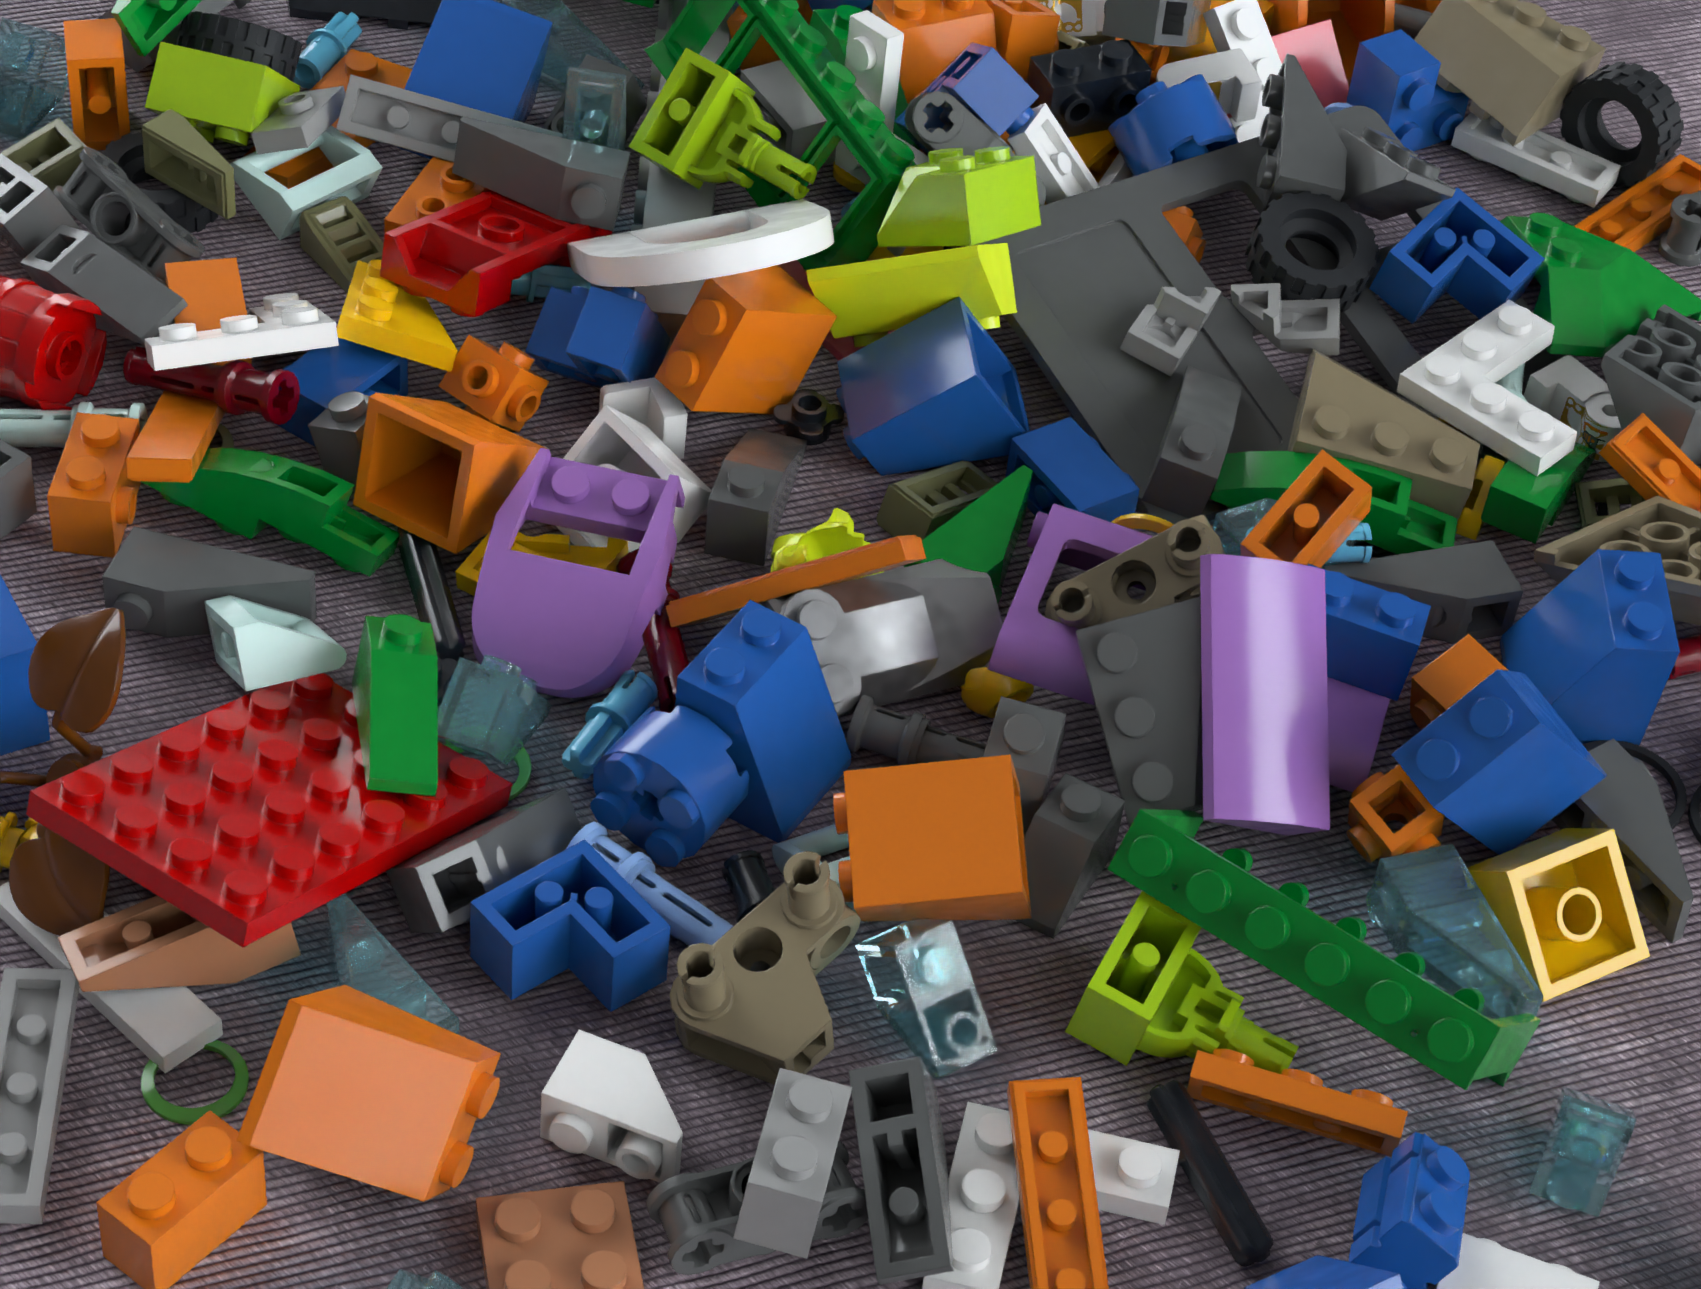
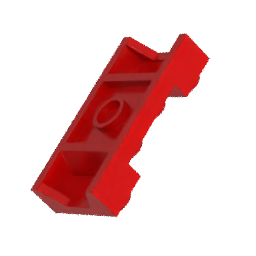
(476, 250)

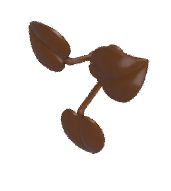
(79, 677)

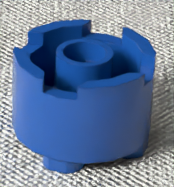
(1172, 125)
(668, 784)

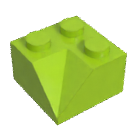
(216, 92)
(962, 199)

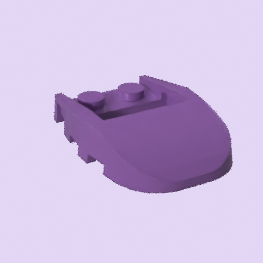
(566, 620)

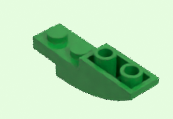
(304, 503)
(1394, 518)

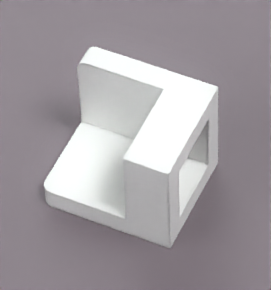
(651, 405)

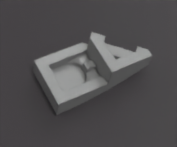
(1290, 324)
(1169, 327)

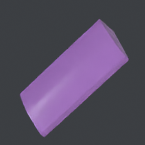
(1264, 694)

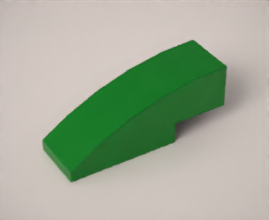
(1528, 502)

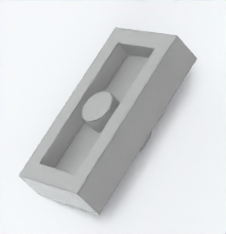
(299, 120)

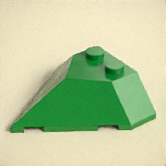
(1594, 286)

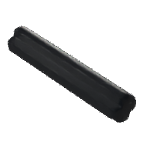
(432, 593)
(1210, 1173)

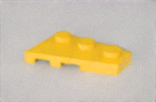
(393, 321)

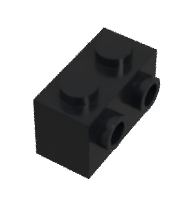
(1089, 84)

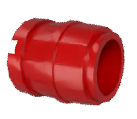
(47, 345)

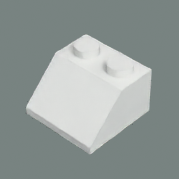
(631, 447)

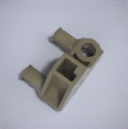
(1162, 564)
(775, 1014)

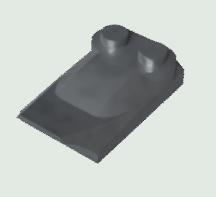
(898, 631)

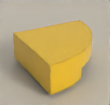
(1470, 520)

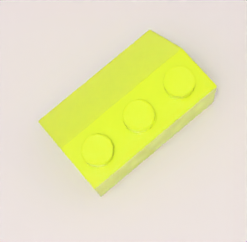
(898, 290)

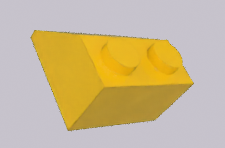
(1565, 907)

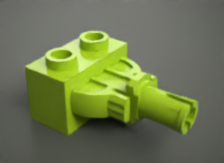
(709, 127)
(1167, 997)

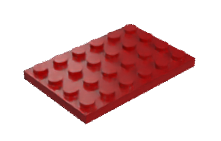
(259, 809)

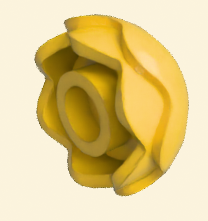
(985, 688)

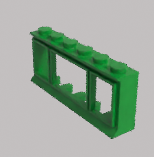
(832, 91)
(1317, 955)

